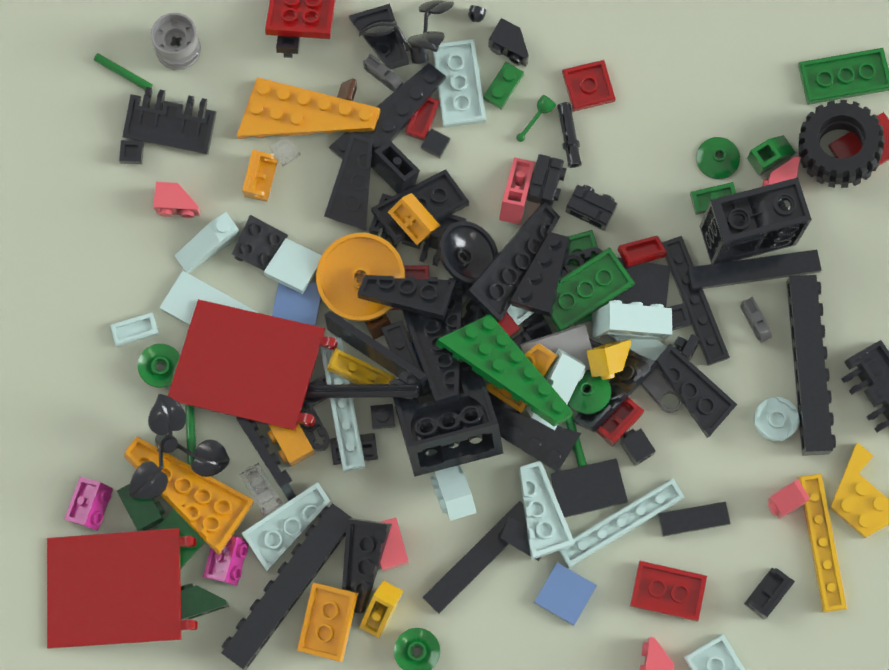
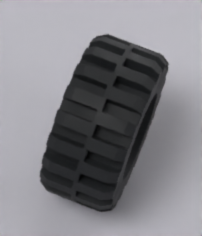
(841, 117)

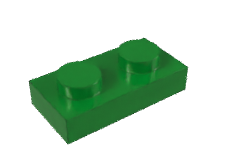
(503, 85)
(702, 197)

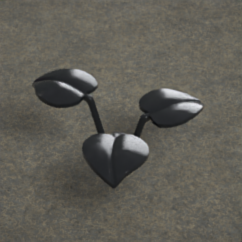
(418, 43)
(163, 419)

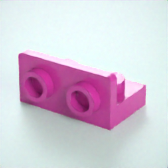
(89, 503)
(229, 564)

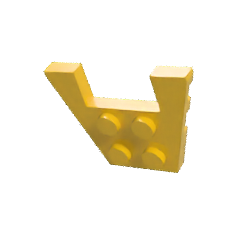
(858, 500)

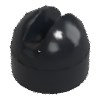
(476, 13)

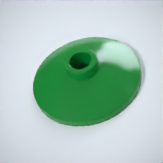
(718, 167)
(156, 355)
(595, 399)
(420, 639)

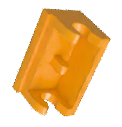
(259, 175)
(413, 218)

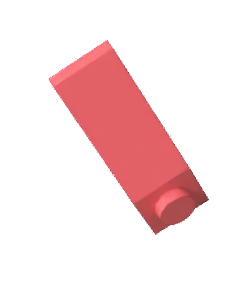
(516, 191)

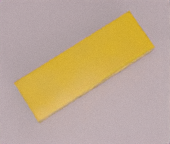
(356, 369)

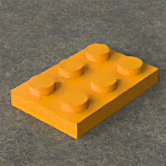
(327, 621)

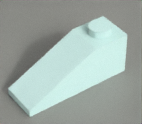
(208, 242)

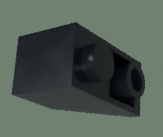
(509, 41)

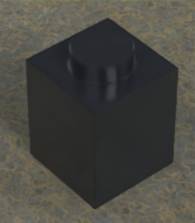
(637, 446)

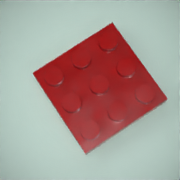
(300, 18)

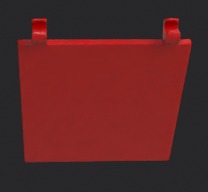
(248, 365)
(115, 588)

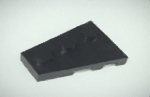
(387, 47)

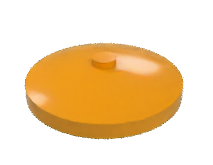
(343, 270)

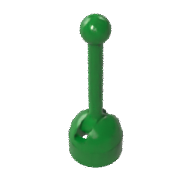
(544, 106)

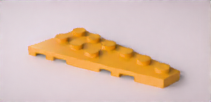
(297, 111)
(201, 501)

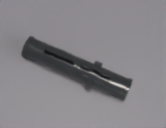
(571, 144)

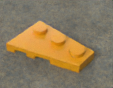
(542, 359)

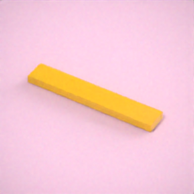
(822, 544)

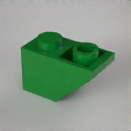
(770, 154)

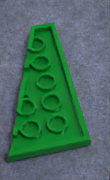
(504, 365)

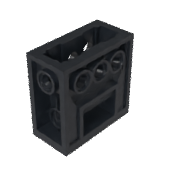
(755, 221)
(458, 422)

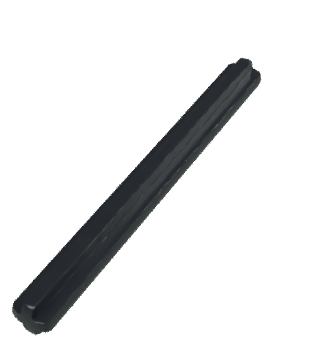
(363, 390)

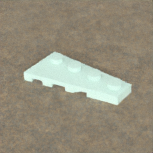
(543, 515)

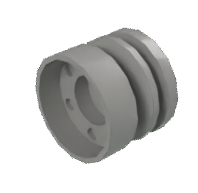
(174, 31)

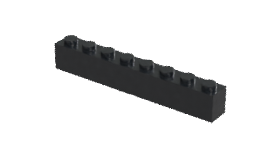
(809, 365)
(287, 588)

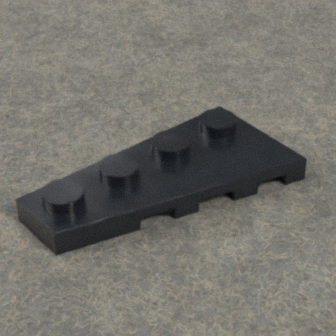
(351, 189)
(419, 296)

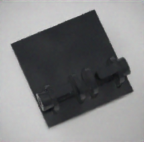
(258, 243)

